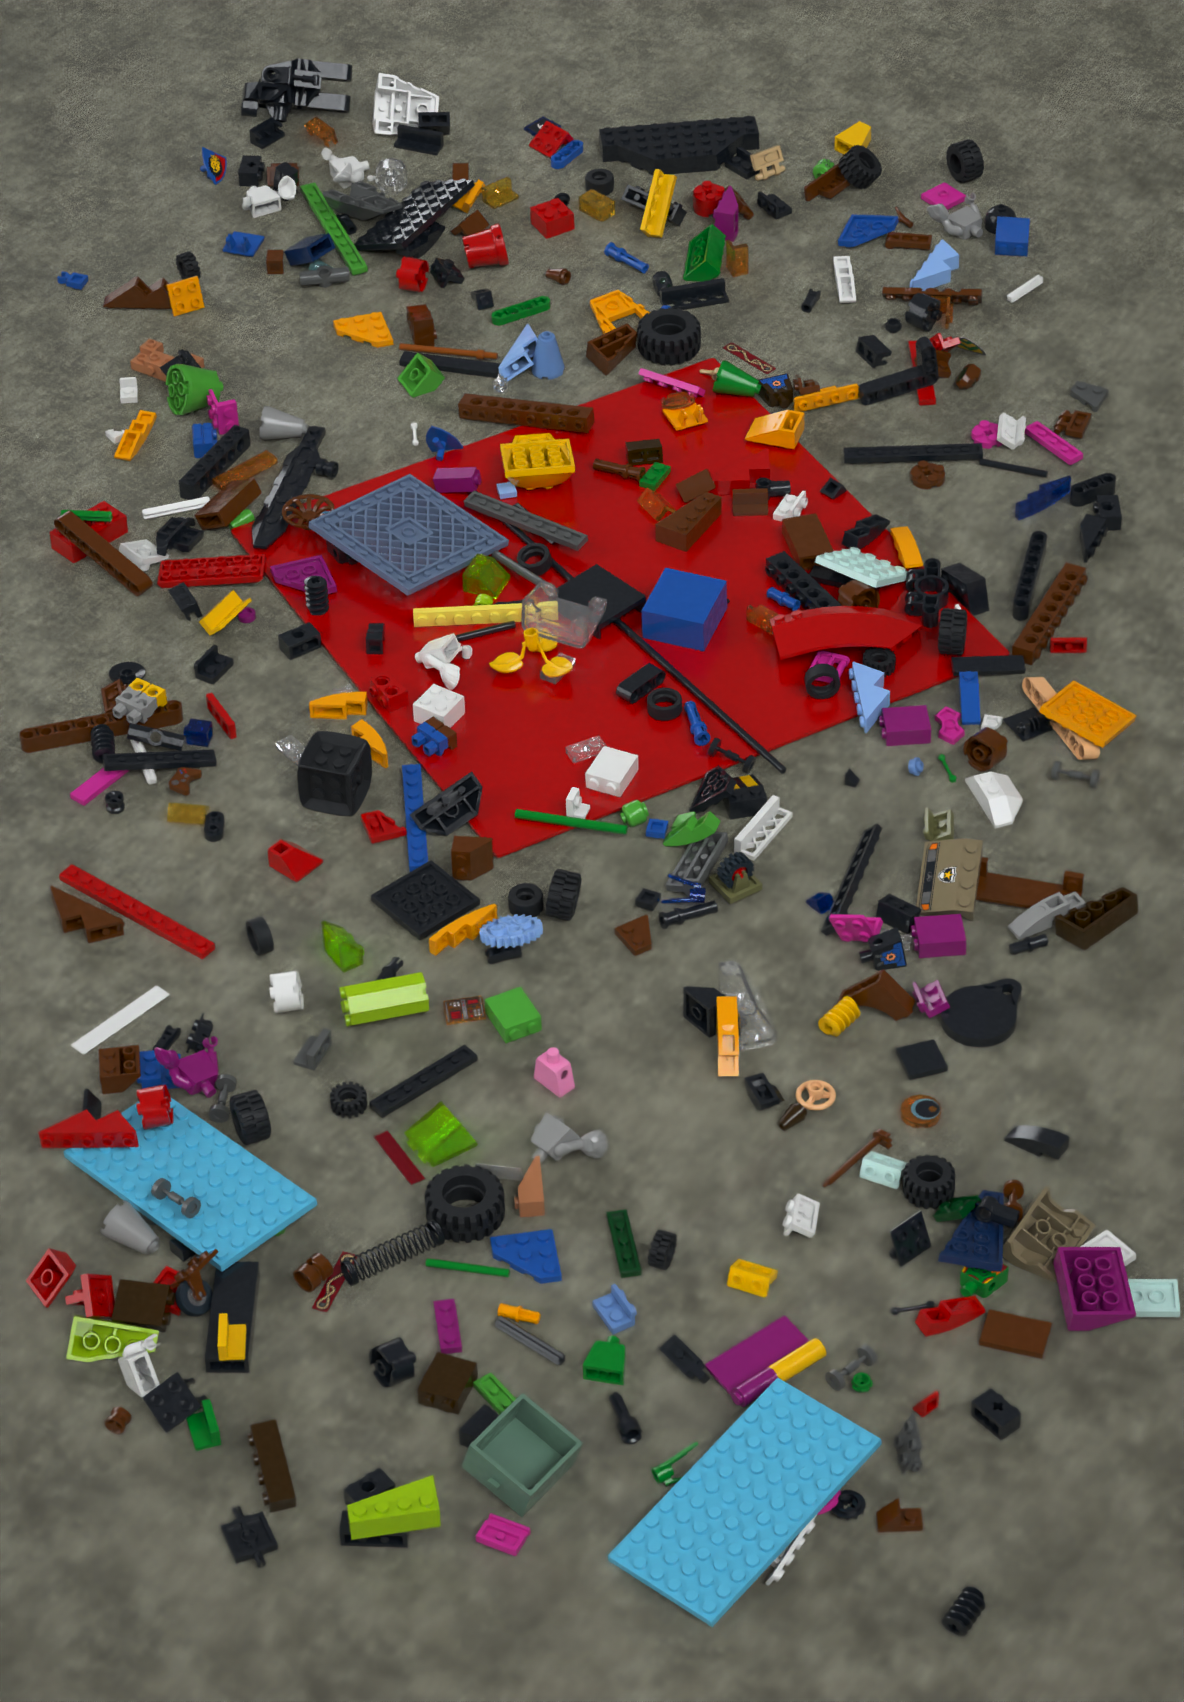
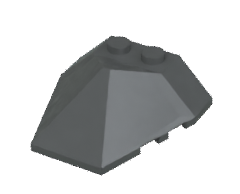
(362, 203)

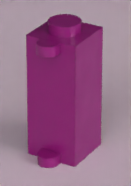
(457, 479)

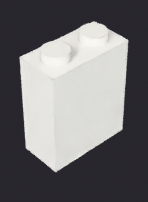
(611, 771)

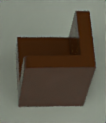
(275, 261)

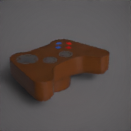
(181, 780)

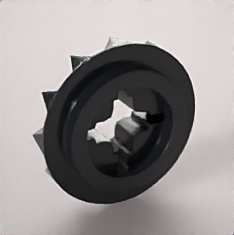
(846, 1498)

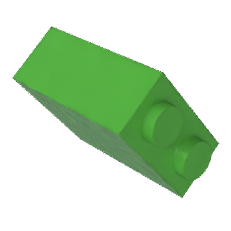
(513, 1014)

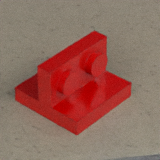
(95, 1295)

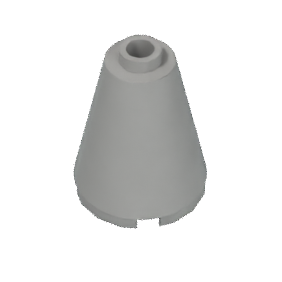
(280, 425)
(130, 1229)

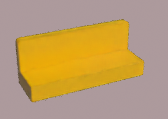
(223, 613)

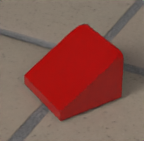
(927, 1405)

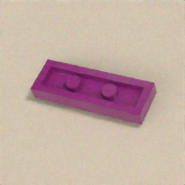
(447, 1326)

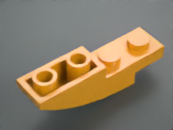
(727, 1036)

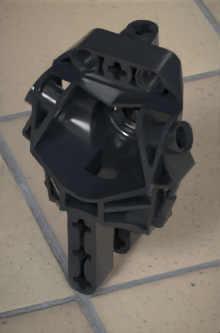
(296, 87)

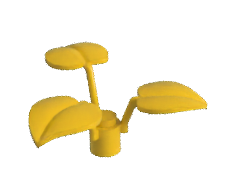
(512, 661)

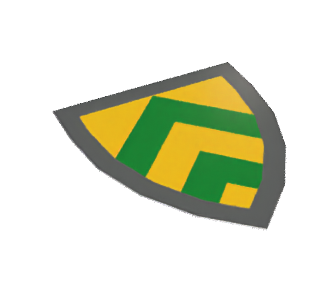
(970, 346)

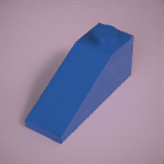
(969, 698)

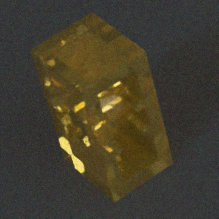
(596, 205)

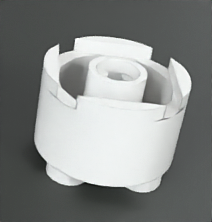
(286, 991)

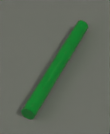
(443, 1264)

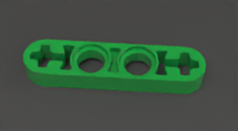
(505, 314)

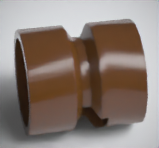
(311, 1273)

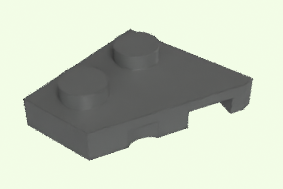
(1089, 394)

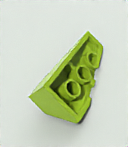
(103, 1339)

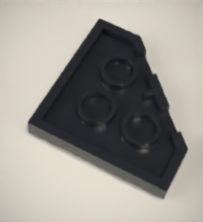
(714, 787)

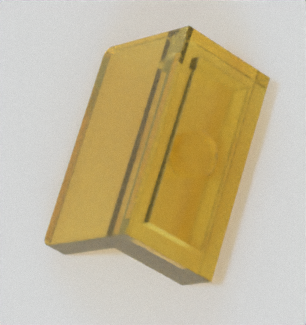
(499, 193)
(187, 813)

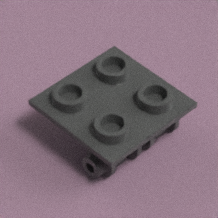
(908, 1446)

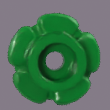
(861, 1382)

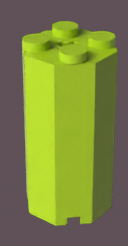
(384, 999)

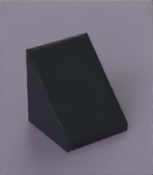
(851, 779)

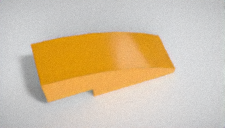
(339, 705)
(377, 746)

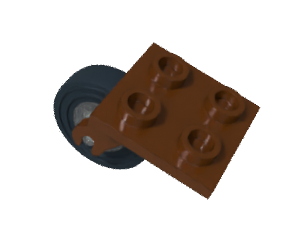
(192, 1292)

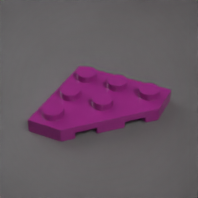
(295, 572)

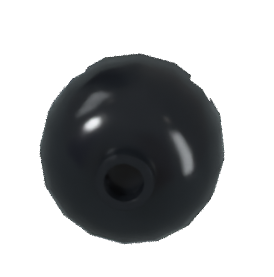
(991, 216)

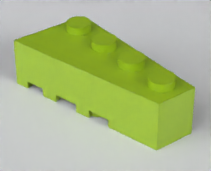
(396, 1510)

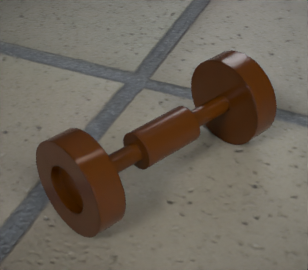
(1013, 1191)

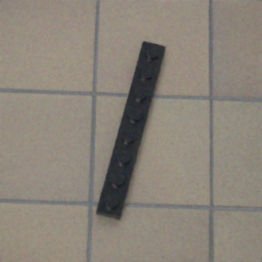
(913, 453)
(853, 875)

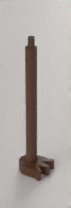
(879, 1137)

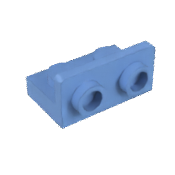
(615, 1310)

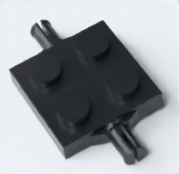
(249, 1537)

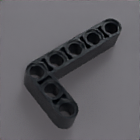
(904, 381)

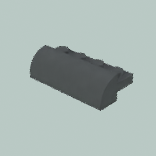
(698, 862)

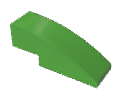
(692, 830)

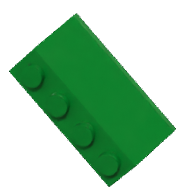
(705, 255)

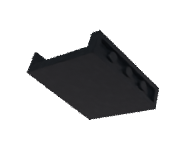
(601, 583)

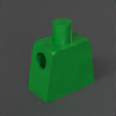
(606, 1362)

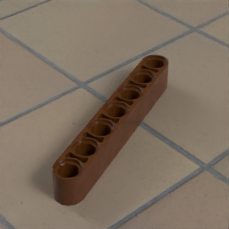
(103, 553)

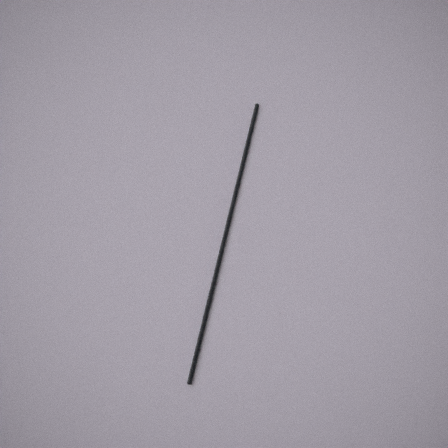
(665, 664)

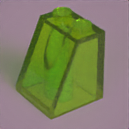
(439, 1136)

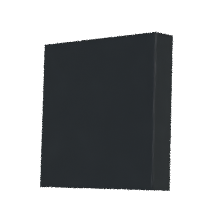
(921, 1059)

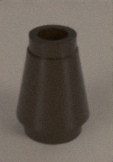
(794, 1115)

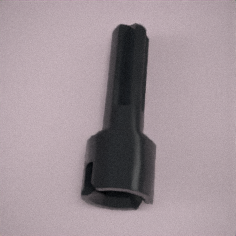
(628, 1425)

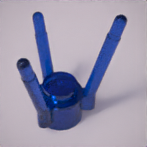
(696, 895)

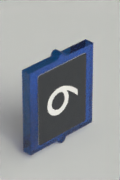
(535, 126)

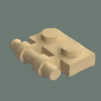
(766, 158)

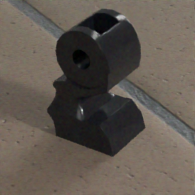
(375, 638)

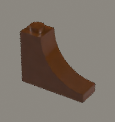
(881, 993)

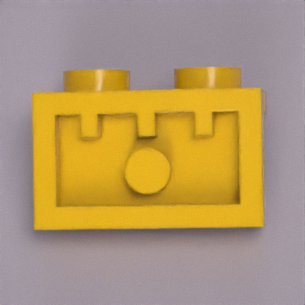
(751, 1277)

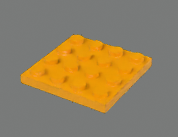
(1087, 714)

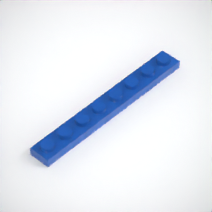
(413, 800)

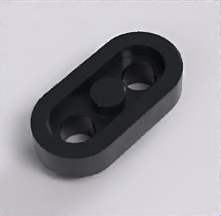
(214, 826)

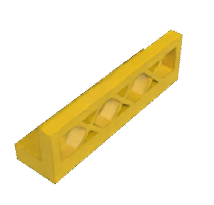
(658, 204)

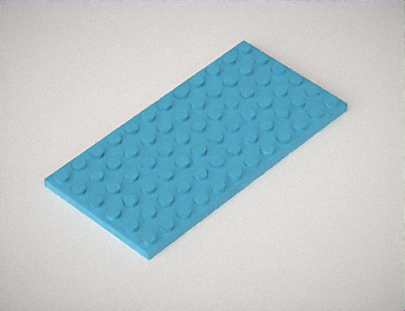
(238, 1193)
(744, 1501)

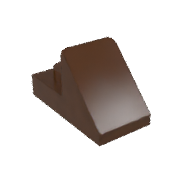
(897, 1519)

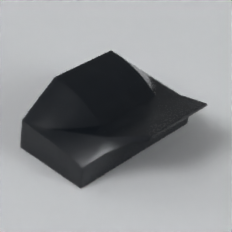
(762, 1092)

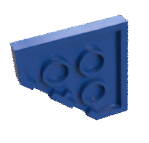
(865, 228)
(530, 1254)

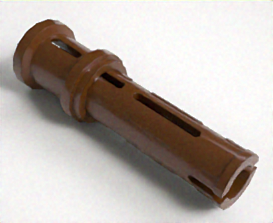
(626, 471)

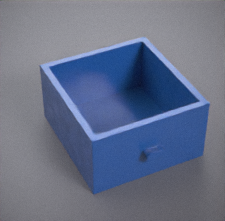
(684, 609)

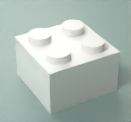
(441, 704)

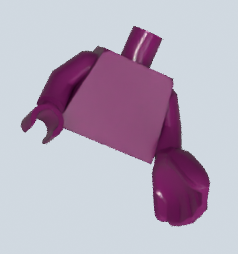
(194, 1072)

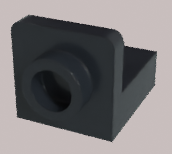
(483, 298)

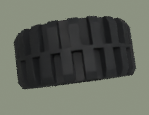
(669, 336)
(465, 1184)

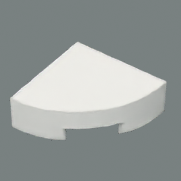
(114, 436)
(991, 721)

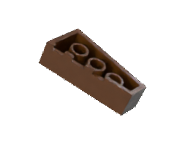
(689, 522)

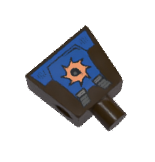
(776, 391)

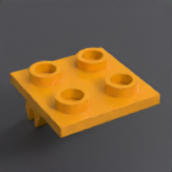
(185, 296)
(686, 416)

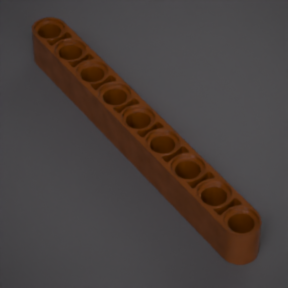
(79, 729)

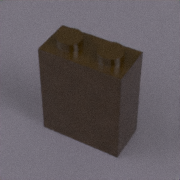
(143, 1304)
(447, 1383)

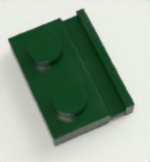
(957, 1208)

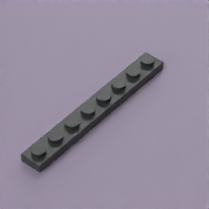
(526, 520)

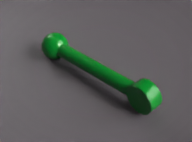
(952, 778)

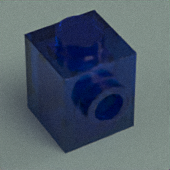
(198, 732)

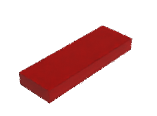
(221, 715)

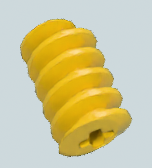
(839, 1017)

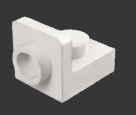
(128, 390)
(574, 805)

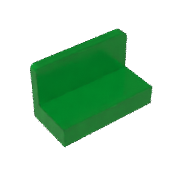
(204, 1427)

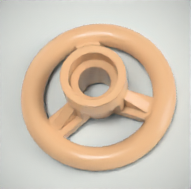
(816, 1092)

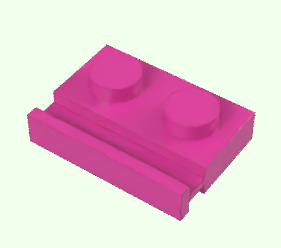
(503, 1534)

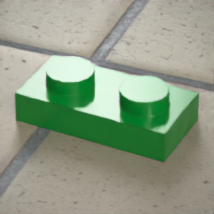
(655, 476)

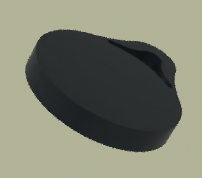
(982, 1013)

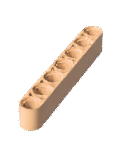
(1039, 692)

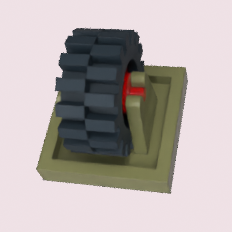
(735, 878)

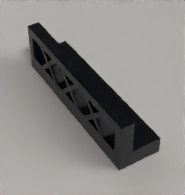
(693, 293)

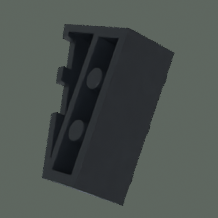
(967, 587)

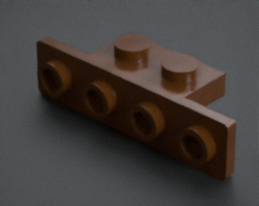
(827, 184)

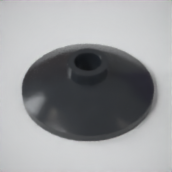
(127, 672)

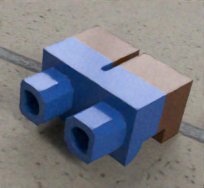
(434, 737)

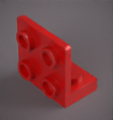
(550, 139)

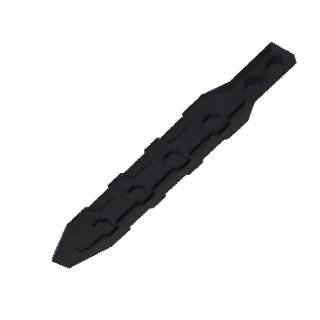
(290, 483)

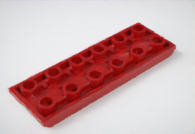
(212, 571)

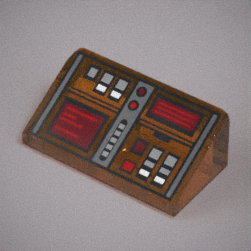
(464, 1010)

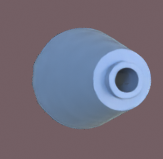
(547, 357)

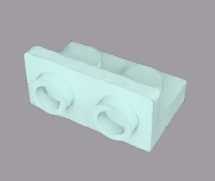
(882, 1169)

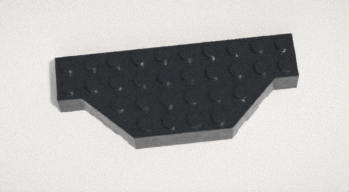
(679, 145)

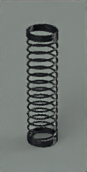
(355, 1280)

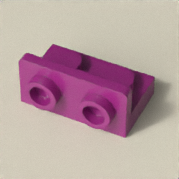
(930, 998)

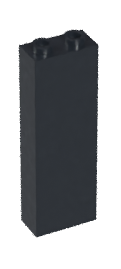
(236, 1294)

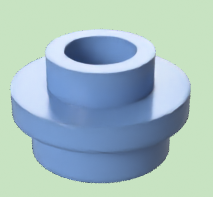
(915, 766)

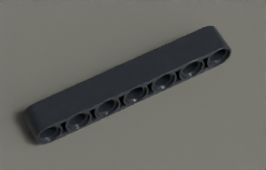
(1029, 575)

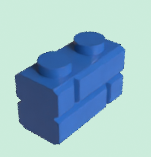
(203, 438)

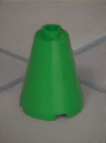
(735, 381)

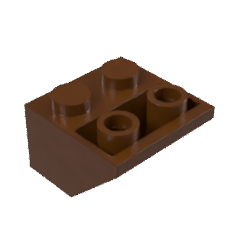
(119, 1068)

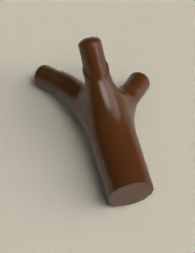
(902, 219)

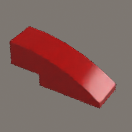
(949, 1315)

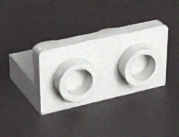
(1011, 431)
(790, 506)
(801, 1216)

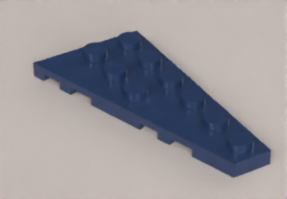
(976, 1242)

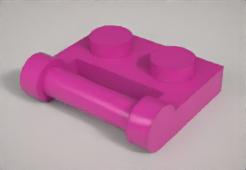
(825, 657)

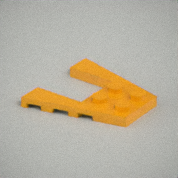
(614, 307)

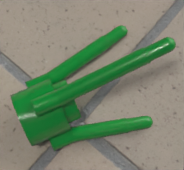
(664, 1471)

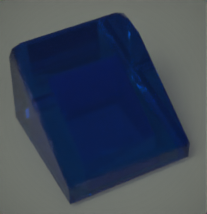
(820, 902)

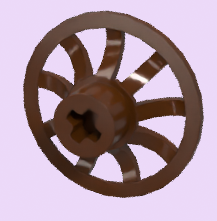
(308, 514)

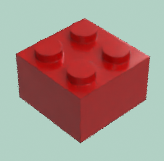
(552, 218)

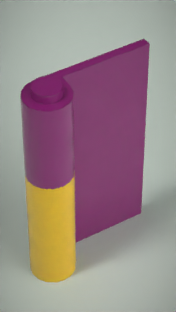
(761, 1358)

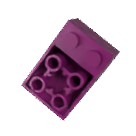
(727, 215)

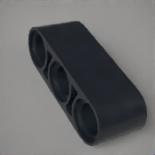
(1087, 490)
(640, 683)

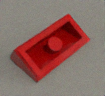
(1068, 645)

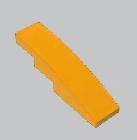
(135, 436)
(906, 546)
(462, 928)

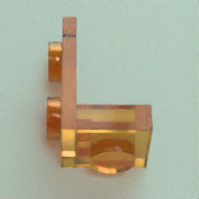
(946, 308)

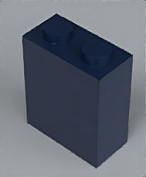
(309, 249)

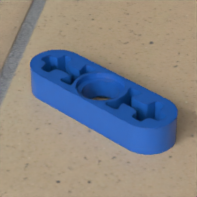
(560, 159)

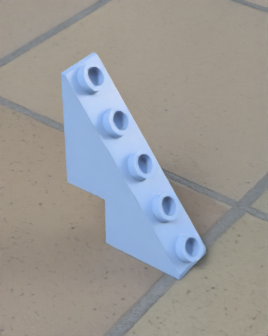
(937, 268)
(519, 355)
(868, 693)

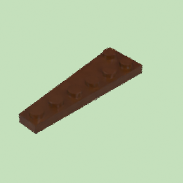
(972, 296)

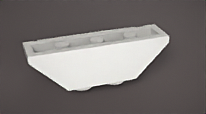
(996, 797)

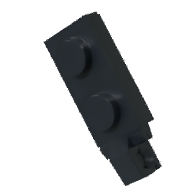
(684, 1358)

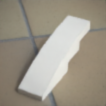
(844, 279)

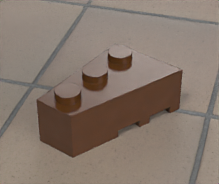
(421, 325)
(611, 348)

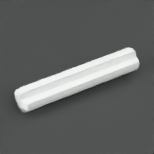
(1025, 288)

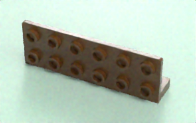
(1023, 891)

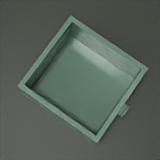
(522, 1454)

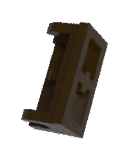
(644, 452)

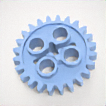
(511, 931)

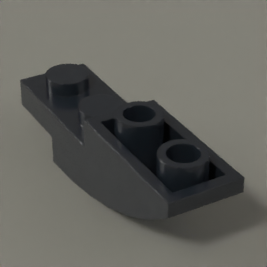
(423, 242)

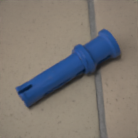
(622, 256)
(697, 727)

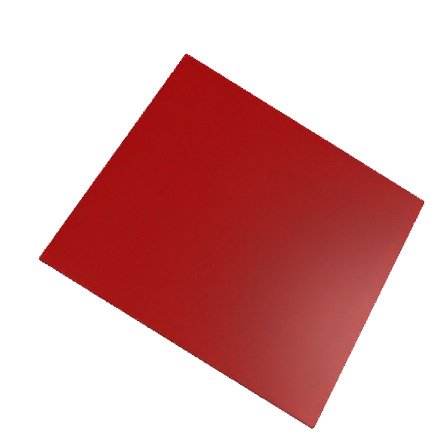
(521, 723)

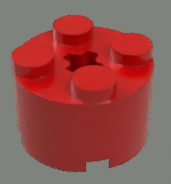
(706, 198)
(413, 274)
(155, 1106)

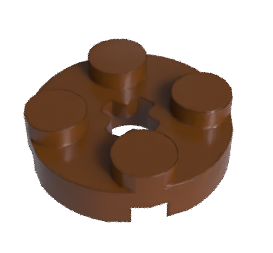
(927, 475)

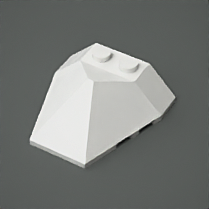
(399, 103)

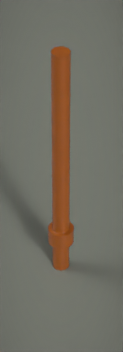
(479, 354)

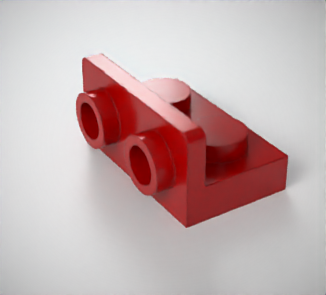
(944, 344)

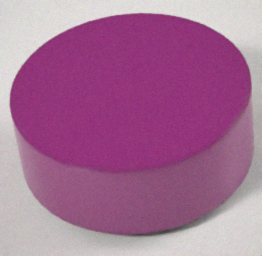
(247, 615)

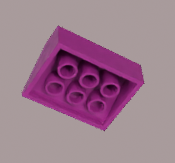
(1093, 1287)

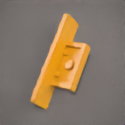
(826, 397)

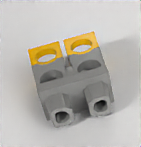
(139, 702)

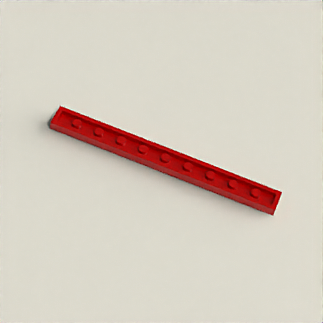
(137, 911)

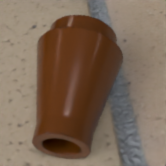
(559, 275)

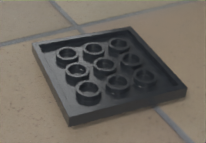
(425, 900)

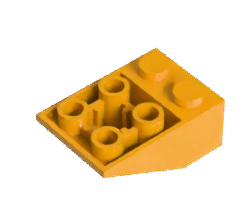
(778, 429)

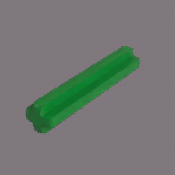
(84, 515)

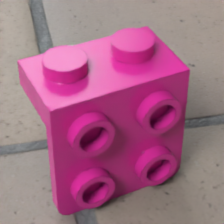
(223, 414)
(856, 926)

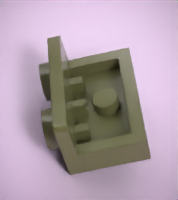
(938, 825)

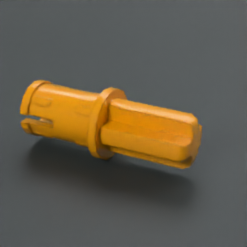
(518, 1313)

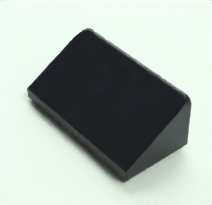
(92, 1104)

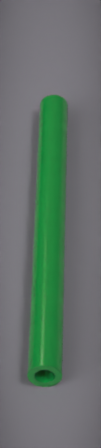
(571, 821)

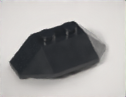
(451, 807)

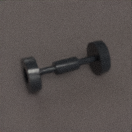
(715, 747)

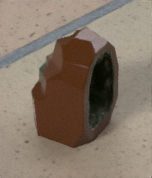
(968, 376)

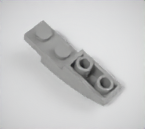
(1042, 914)

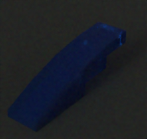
(1043, 498)

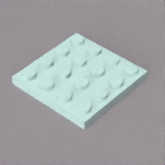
(863, 567)

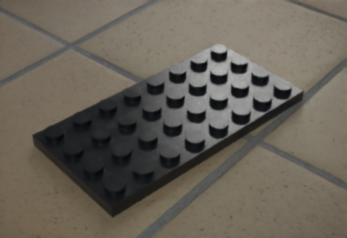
(415, 216)

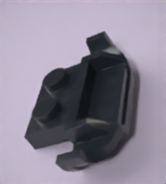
(178, 535)

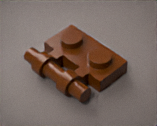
(1077, 423)

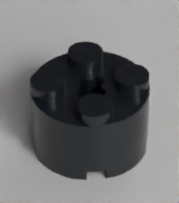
(923, 312)
(392, 1362)

